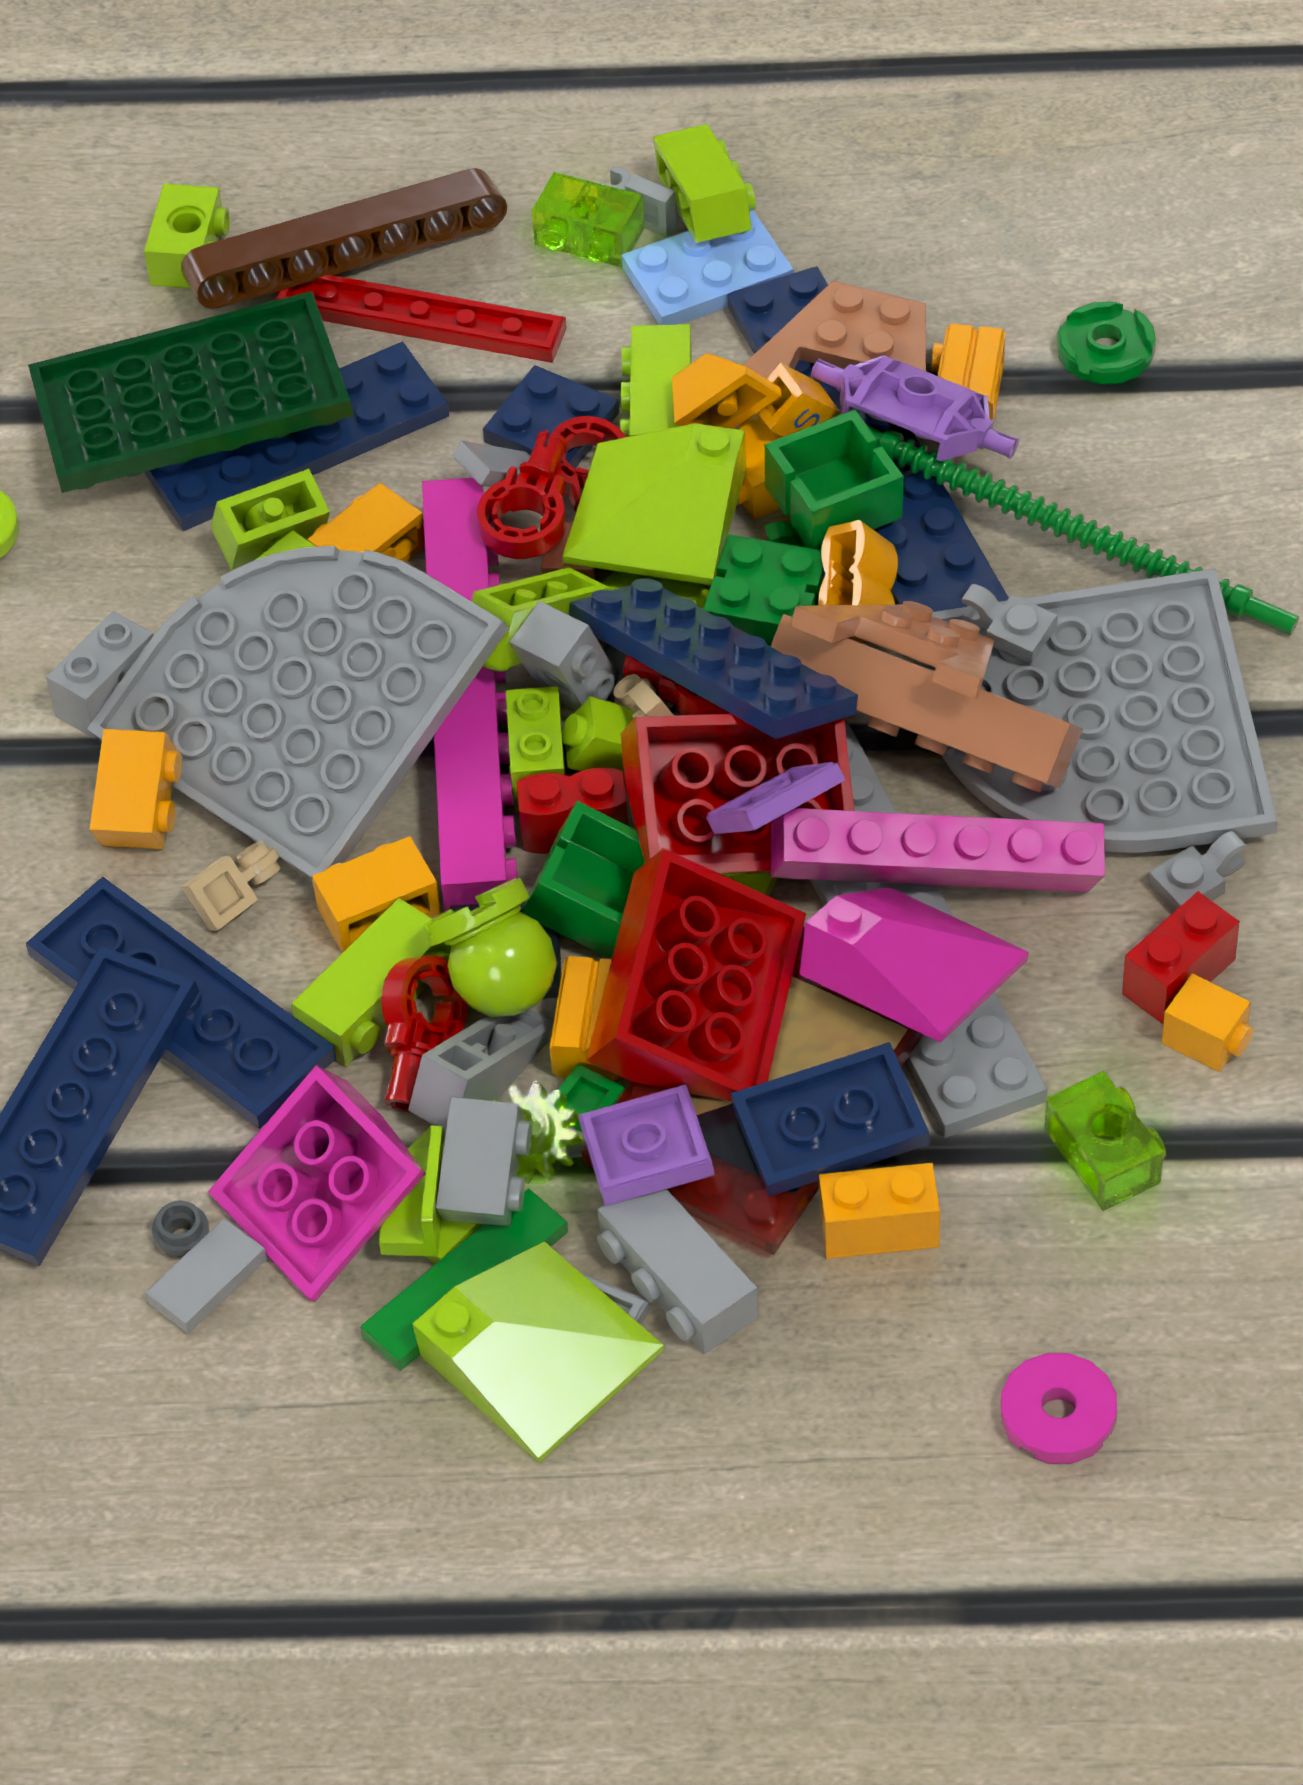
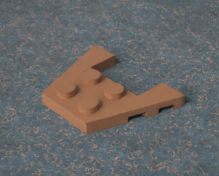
(848, 328)
(909, 630)

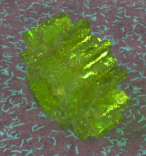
(554, 1130)

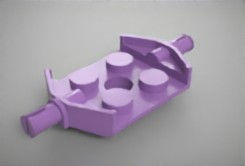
(919, 403)

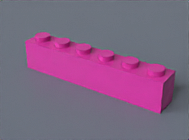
(937, 850)

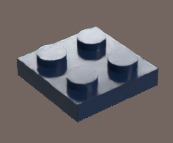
(542, 404)

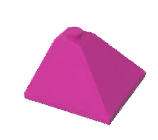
(905, 959)
(318, 1180)

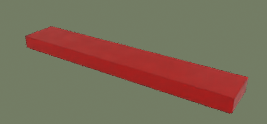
(435, 317)

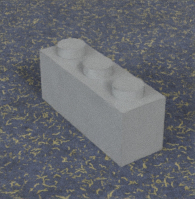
(678, 1268)

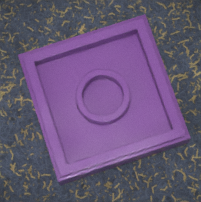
(774, 798)
(646, 1145)

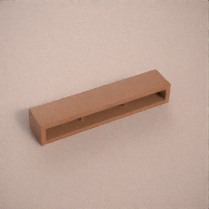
(905, 697)

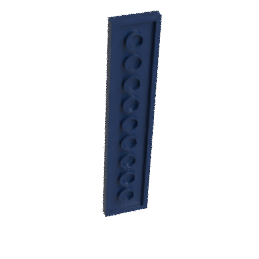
(931, 539)

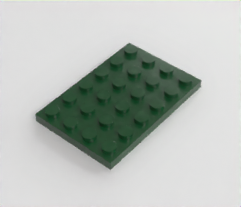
(189, 391)

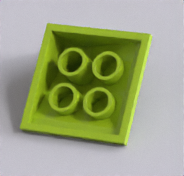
(660, 503)
(534, 1347)

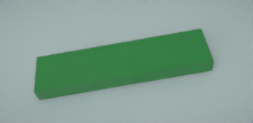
(392, 1326)

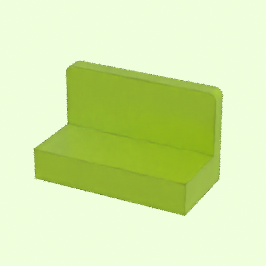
(415, 1223)

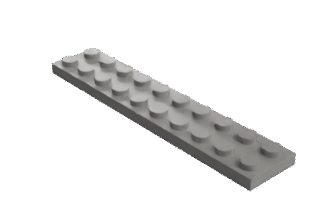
(981, 1065)

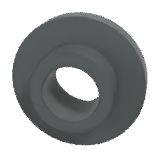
(178, 1216)

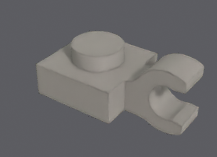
(658, 200)
(1016, 626)
(1192, 872)

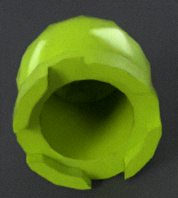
(497, 954)

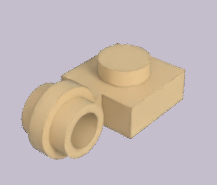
(639, 696)
(222, 888)

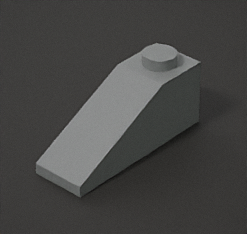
(477, 1063)

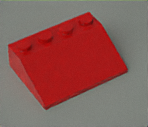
(696, 763)
(696, 981)

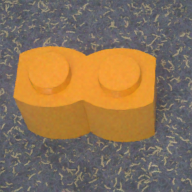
(857, 567)

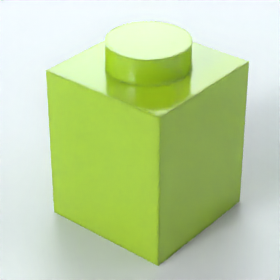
(594, 735)

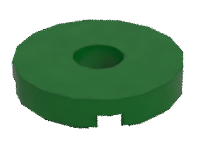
(1106, 363)

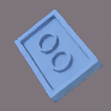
(692, 279)

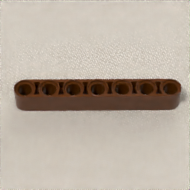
(343, 238)

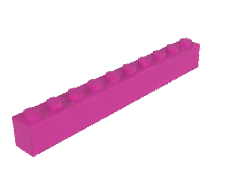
(469, 740)

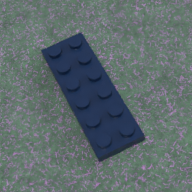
(387, 399)
(714, 658)
(232, 1034)
(82, 1092)

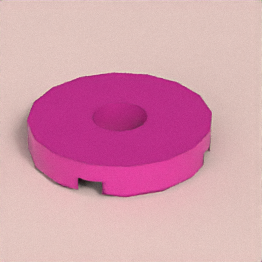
(1062, 1378)

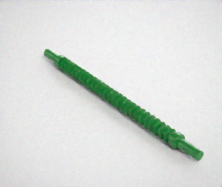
(1237, 599)

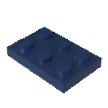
(830, 1118)

